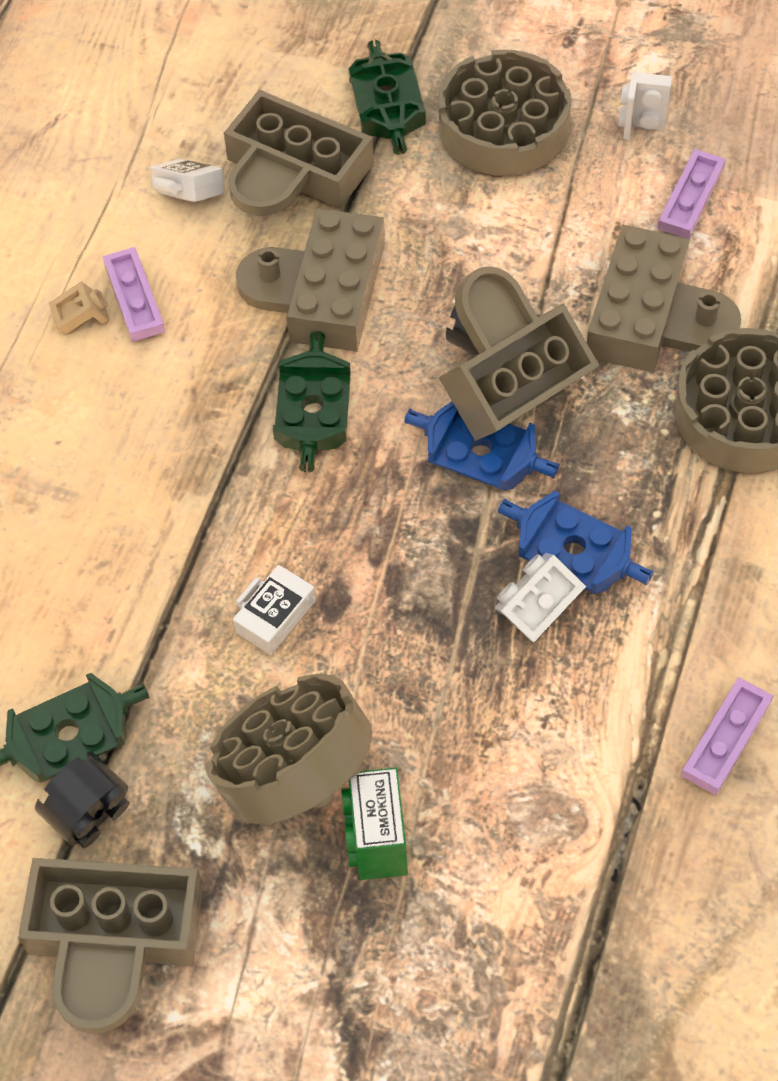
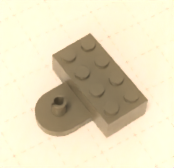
(292, 151)
(324, 285)
(648, 305)
(518, 355)
(104, 929)

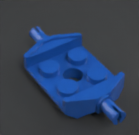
(506, 464)
(553, 524)

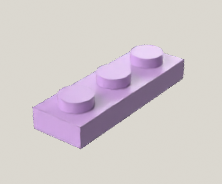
(691, 194)
(133, 294)
(727, 736)

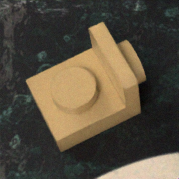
(77, 307)

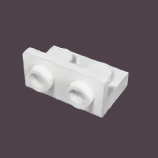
(645, 102)
(539, 595)

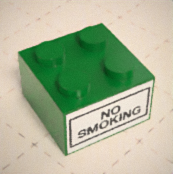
(375, 824)

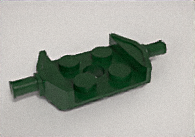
(390, 112)
(306, 380)
(90, 707)

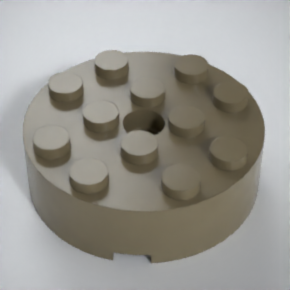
(504, 113)
(731, 400)
(289, 750)

